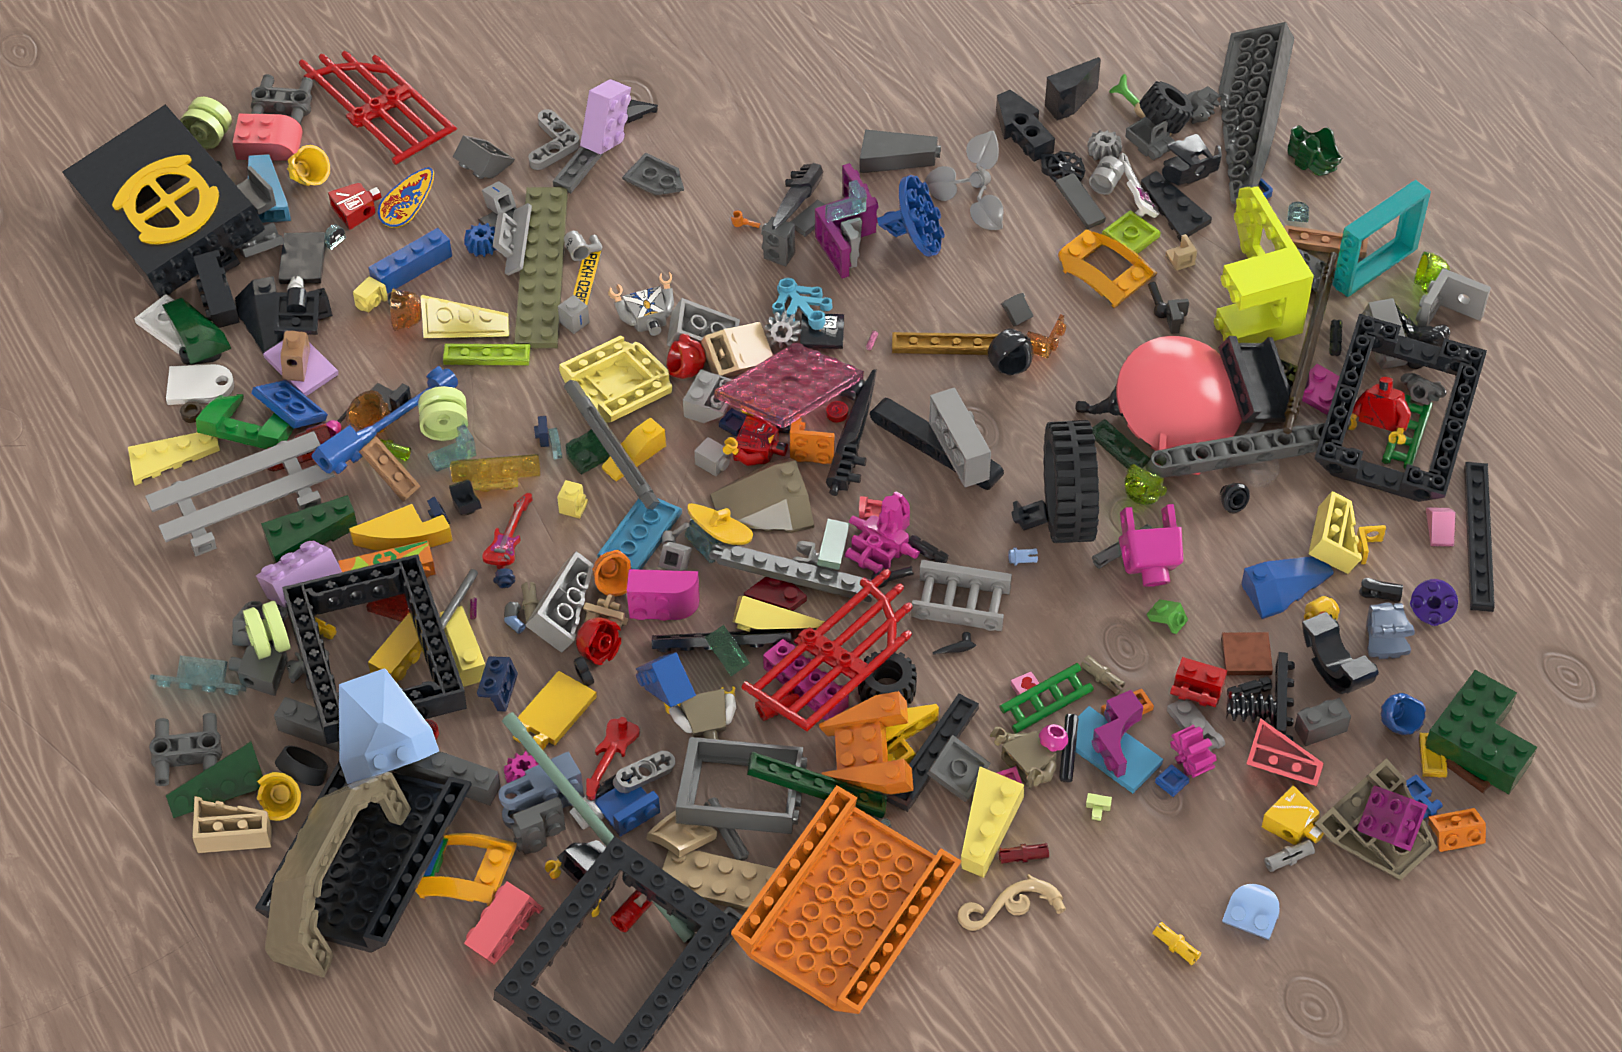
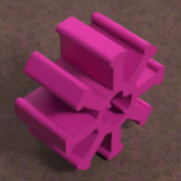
(1193, 751)

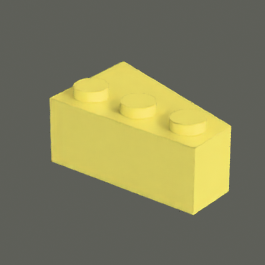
(1334, 534)

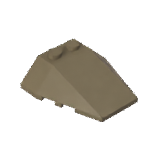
(768, 498)
(1343, 819)

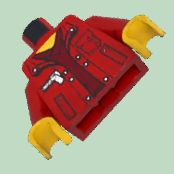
(755, 442)

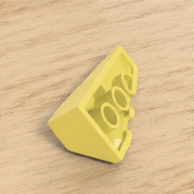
(464, 648)

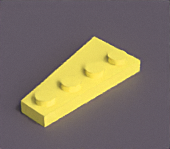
(455, 320)
(156, 456)

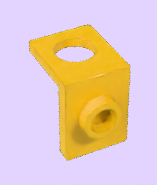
(1362, 546)

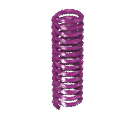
(473, 609)

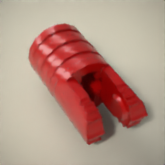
(766, 712)
(629, 912)

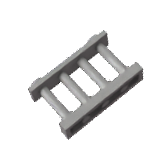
(965, 577)

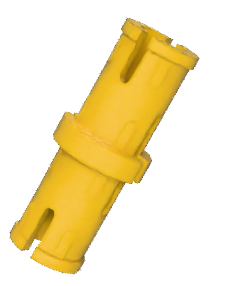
(1176, 943)

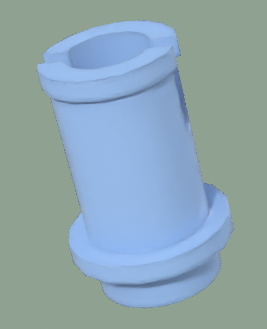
(1021, 556)

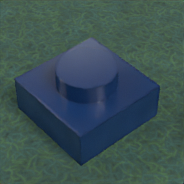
(732, 421)
(541, 431)
(436, 509)

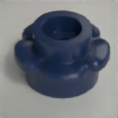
(504, 578)

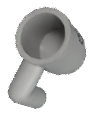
(578, 247)

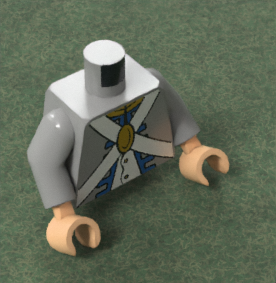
(645, 308)

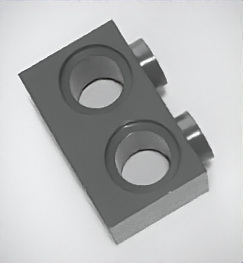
(778, 243)

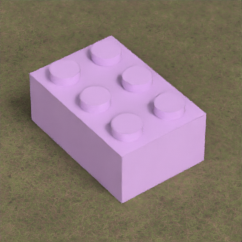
(605, 116)
(305, 564)

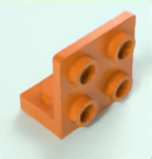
(810, 445)

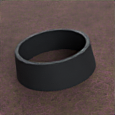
(302, 765)

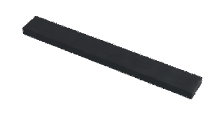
(1479, 537)

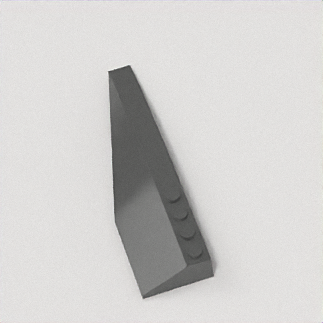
(1252, 99)

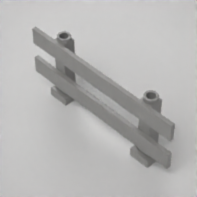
(195, 521)

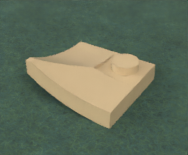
(680, 837)

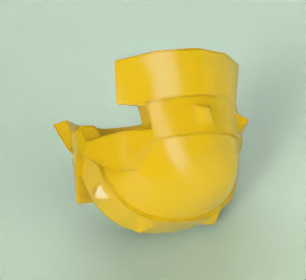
(309, 166)
(278, 795)

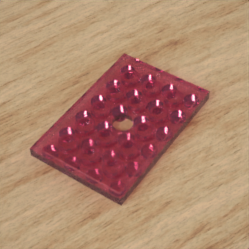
(765, 396)

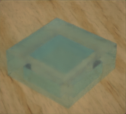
(555, 443)

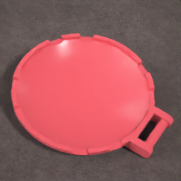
(1177, 393)

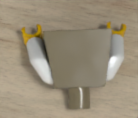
(705, 713)

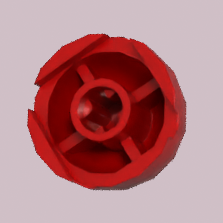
(598, 640)

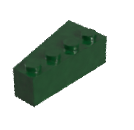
(316, 523)

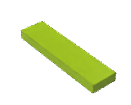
(486, 354)

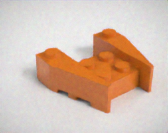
(863, 745)

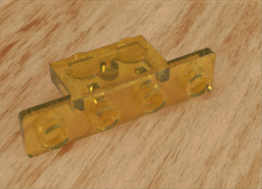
(495, 471)

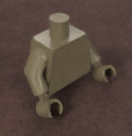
(1024, 751)

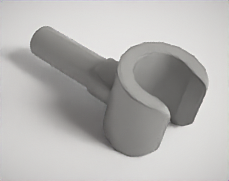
(670, 536)

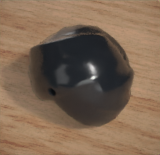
(1011, 352)

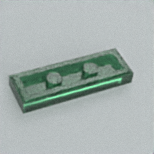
(1118, 445)

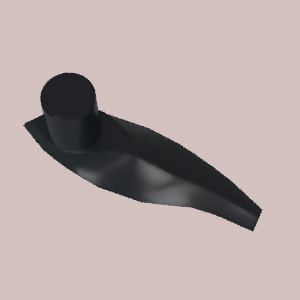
(961, 646)

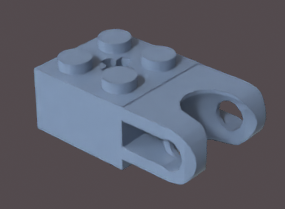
(538, 787)

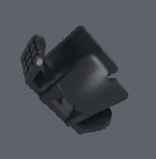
(1187, 166)

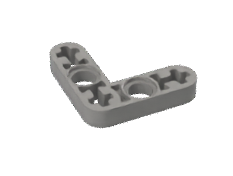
(564, 141)

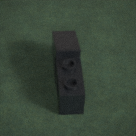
(1021, 123)

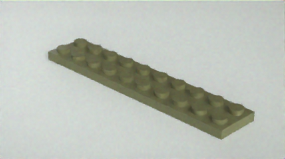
(542, 269)

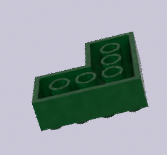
(1472, 735)

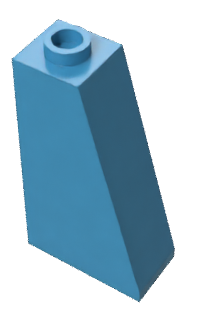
(264, 167)

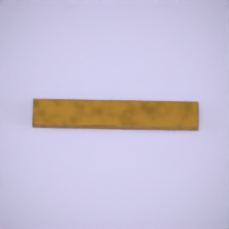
(941, 343)

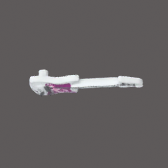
(1141, 198)

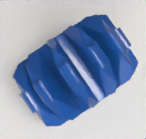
(480, 239)

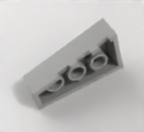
(560, 606)

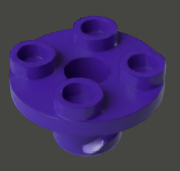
(1434, 601)

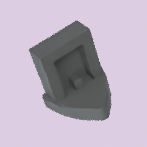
(1017, 309)

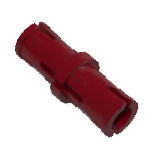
(1023, 853)

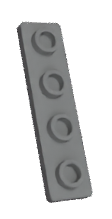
(511, 237)

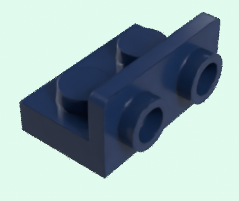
(498, 681)

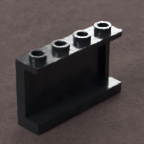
(1256, 380)

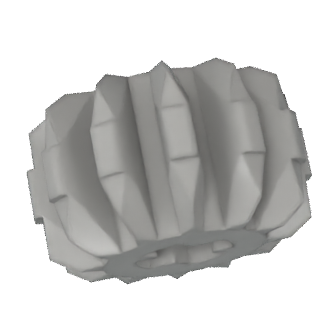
(1104, 144)
(774, 325)

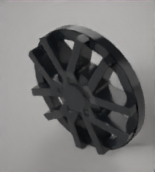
(1065, 167)

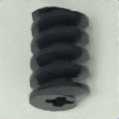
(1251, 707)

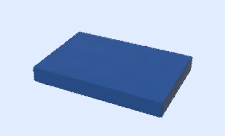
(289, 404)

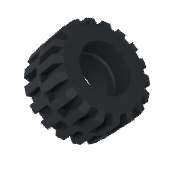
(1166, 104)
(896, 668)

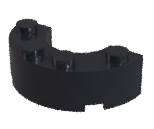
(1332, 659)

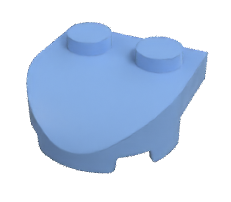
(1253, 910)

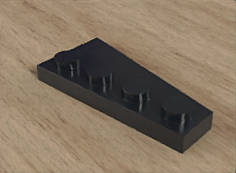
(1180, 211)

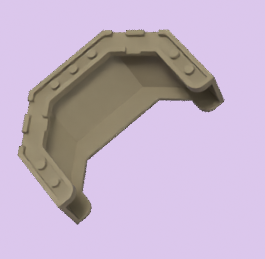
(292, 920)

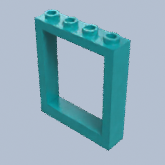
(1412, 206)

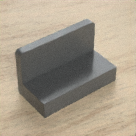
(257, 191)

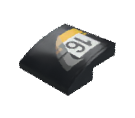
(828, 337)

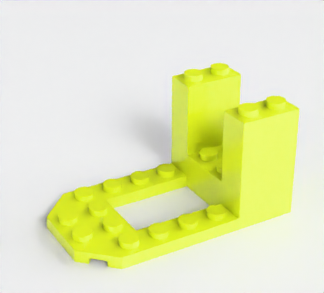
(1267, 288)

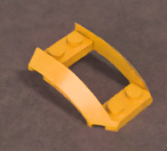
(1116, 290)
(488, 877)

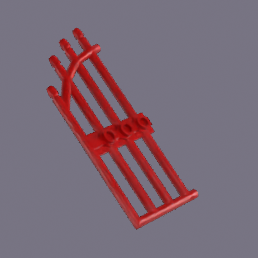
(379, 105)
(836, 656)

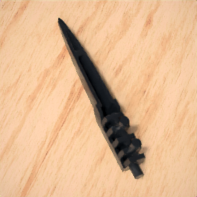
(801, 187)
(846, 452)

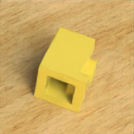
(369, 294)
(571, 499)

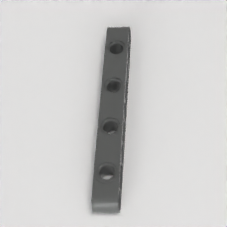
(1225, 453)

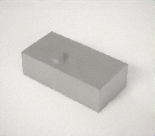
(960, 437)

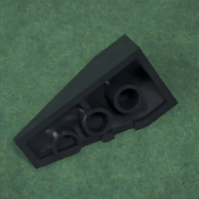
(257, 309)

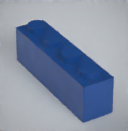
(412, 260)

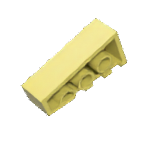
(990, 816)

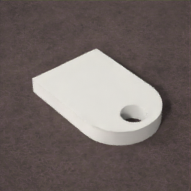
(197, 383)

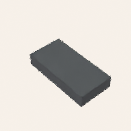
(805, 220)

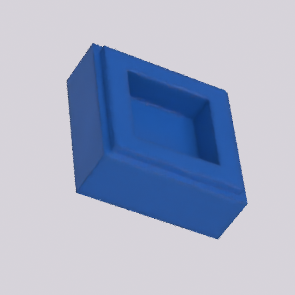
(1172, 780)

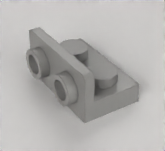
(852, 233)

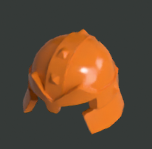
(612, 573)

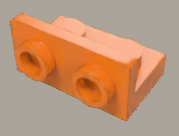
(1458, 829)

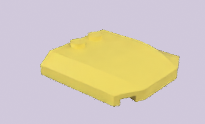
(618, 377)

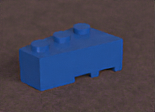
(666, 679)

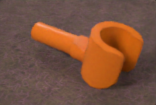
(738, 220)

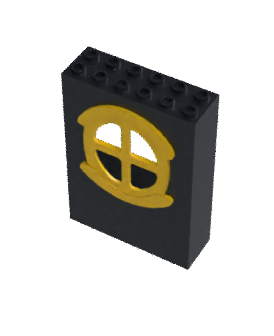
(140, 167)

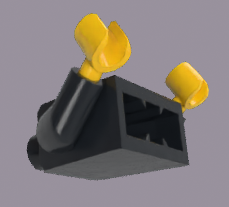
(576, 861)

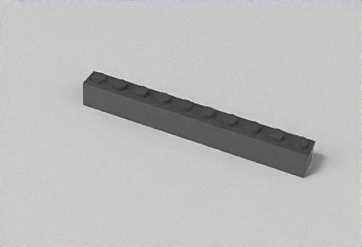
(303, 722)

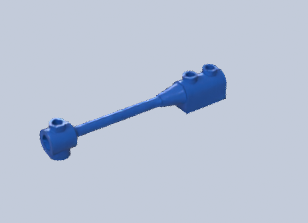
(347, 443)

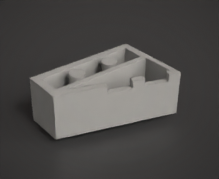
(1386, 311)

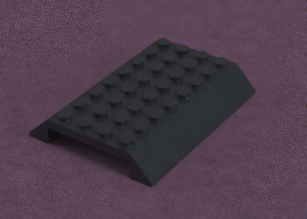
(379, 862)

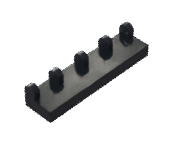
(1281, 684)

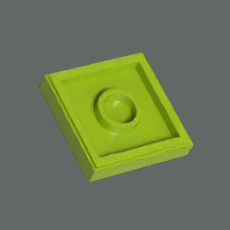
(1132, 232)

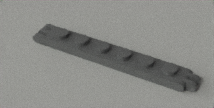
(787, 570)

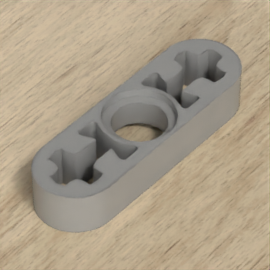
(639, 780)

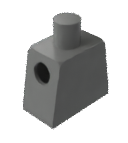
(260, 674)

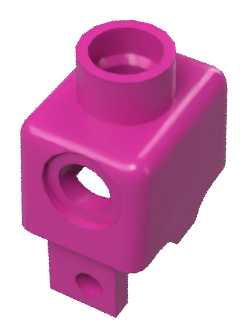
(1151, 550)

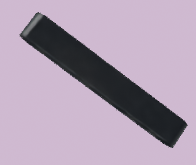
(920, 435)

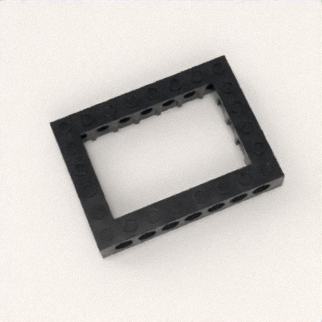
(360, 587)
(563, 1028)

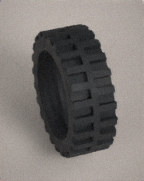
(1071, 481)

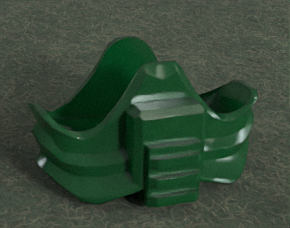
(1314, 150)

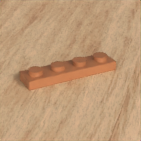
(1319, 240)

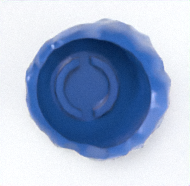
(1403, 714)

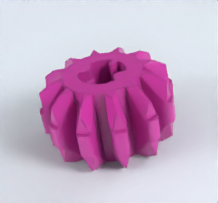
(516, 767)

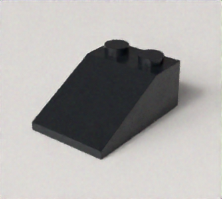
(1071, 88)

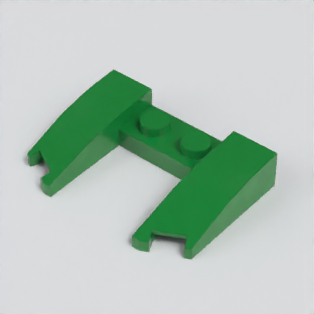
(216, 422)

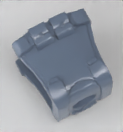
(1387, 631)

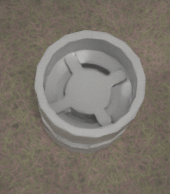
(1106, 175)

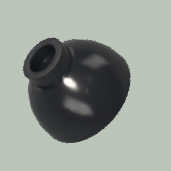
(1234, 497)

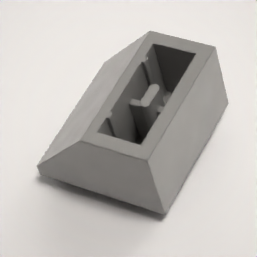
(700, 401)

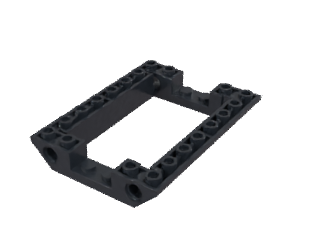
(1452, 358)

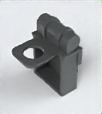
(1149, 137)

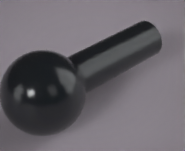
(1160, 309)
(897, 574)

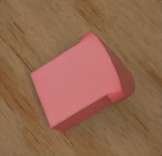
(869, 507)

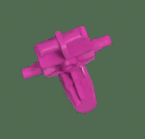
(882, 535)

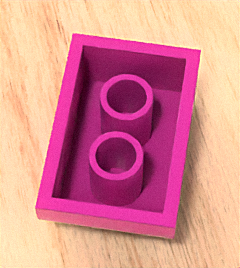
(662, 594)

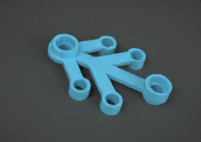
(789, 288)

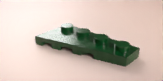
(220, 782)

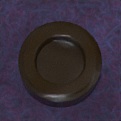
(190, 411)

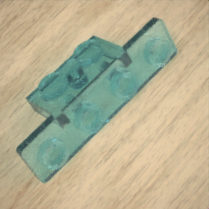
(202, 673)

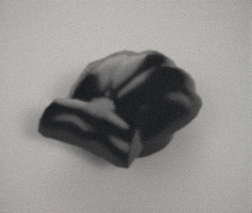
(853, 391)

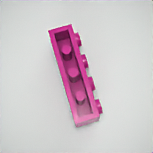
(782, 649)

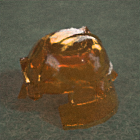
(405, 309)
(367, 410)

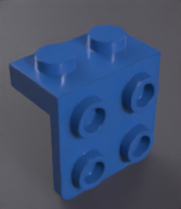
(628, 809)

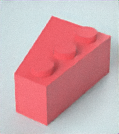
(1282, 756)
(501, 922)

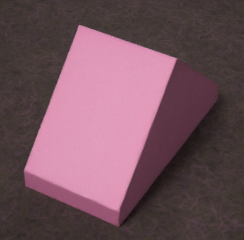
(1441, 526)

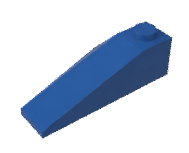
(1281, 582)

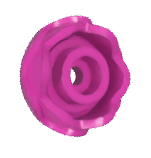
(1053, 737)

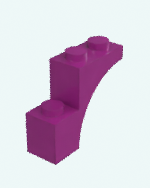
(1120, 714)

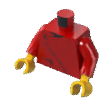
(1384, 409)

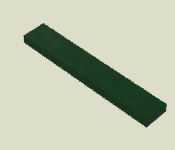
(813, 783)

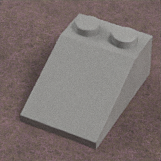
(697, 321)

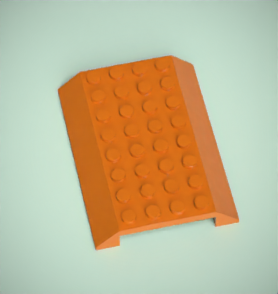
(842, 904)

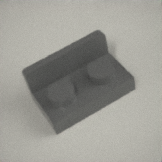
(265, 240)

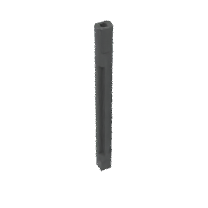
(611, 444)

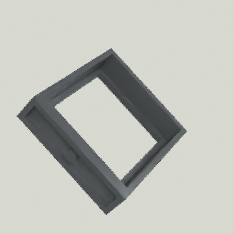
(734, 753)

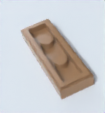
(389, 469)

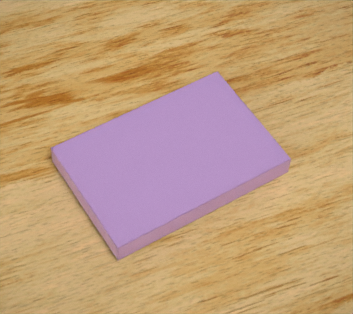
(318, 369)

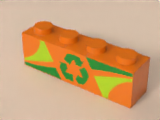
(420, 548)

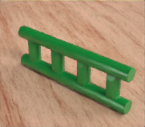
(1414, 442)
(1041, 711)

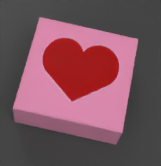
(1024, 683)

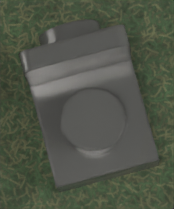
(1175, 313)

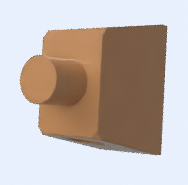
(296, 348)

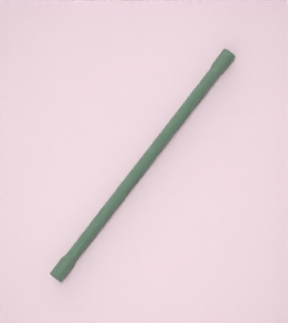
(520, 732)

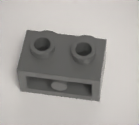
(1322, 721)

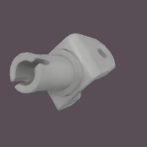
(807, 548)

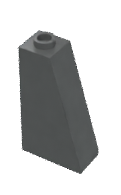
(897, 151)

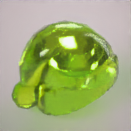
(1429, 269)
(1143, 486)

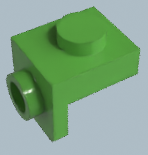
(1168, 613)

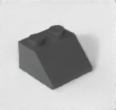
(481, 157)

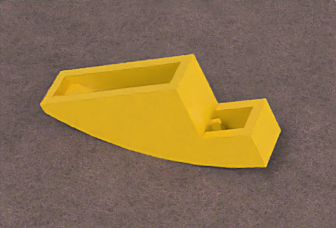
(400, 529)

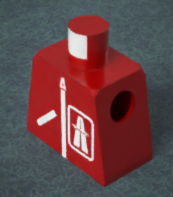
(354, 203)

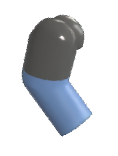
(510, 617)

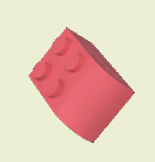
(266, 135)

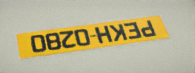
(586, 277)

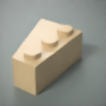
(229, 828)

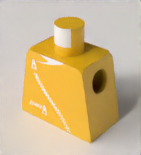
(1293, 818)

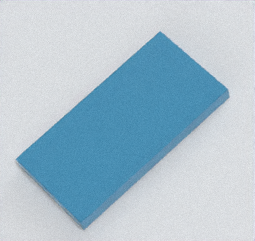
(642, 531)
(1140, 759)

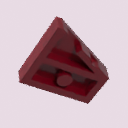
(777, 593)

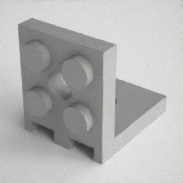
(1448, 292)

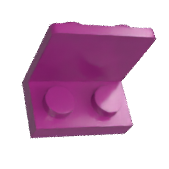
(1392, 818)

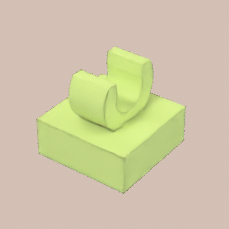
(1098, 804)

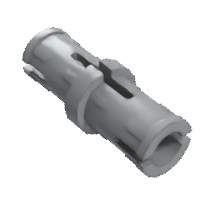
(1289, 855)

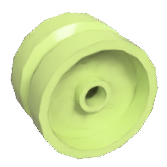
(207, 121)
(442, 412)
(264, 630)

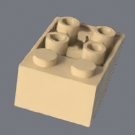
(736, 349)

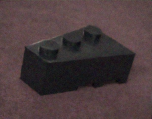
(216, 290)

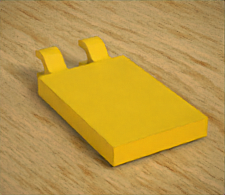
(556, 709)

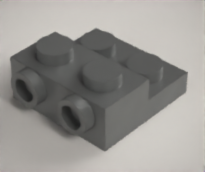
(536, 824)

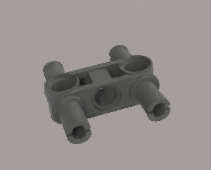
(282, 101)
(184, 748)

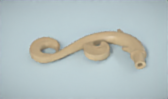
(1014, 907)

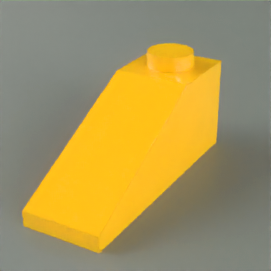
(640, 446)
(918, 719)

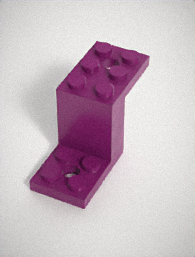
(830, 234)

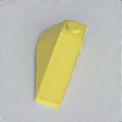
(761, 615)

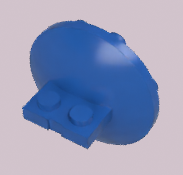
(915, 217)

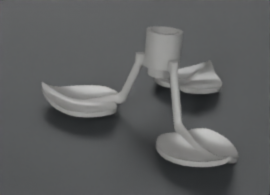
(942, 184)

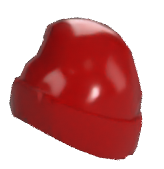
(685, 357)

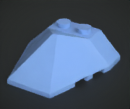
(379, 727)

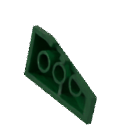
(195, 332)

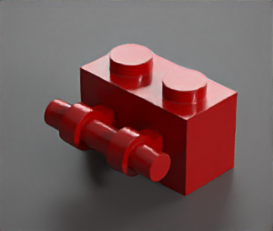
(1199, 682)

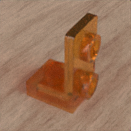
(1045, 345)

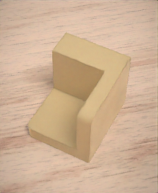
(1184, 255)

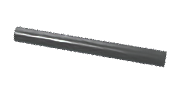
(458, 597)

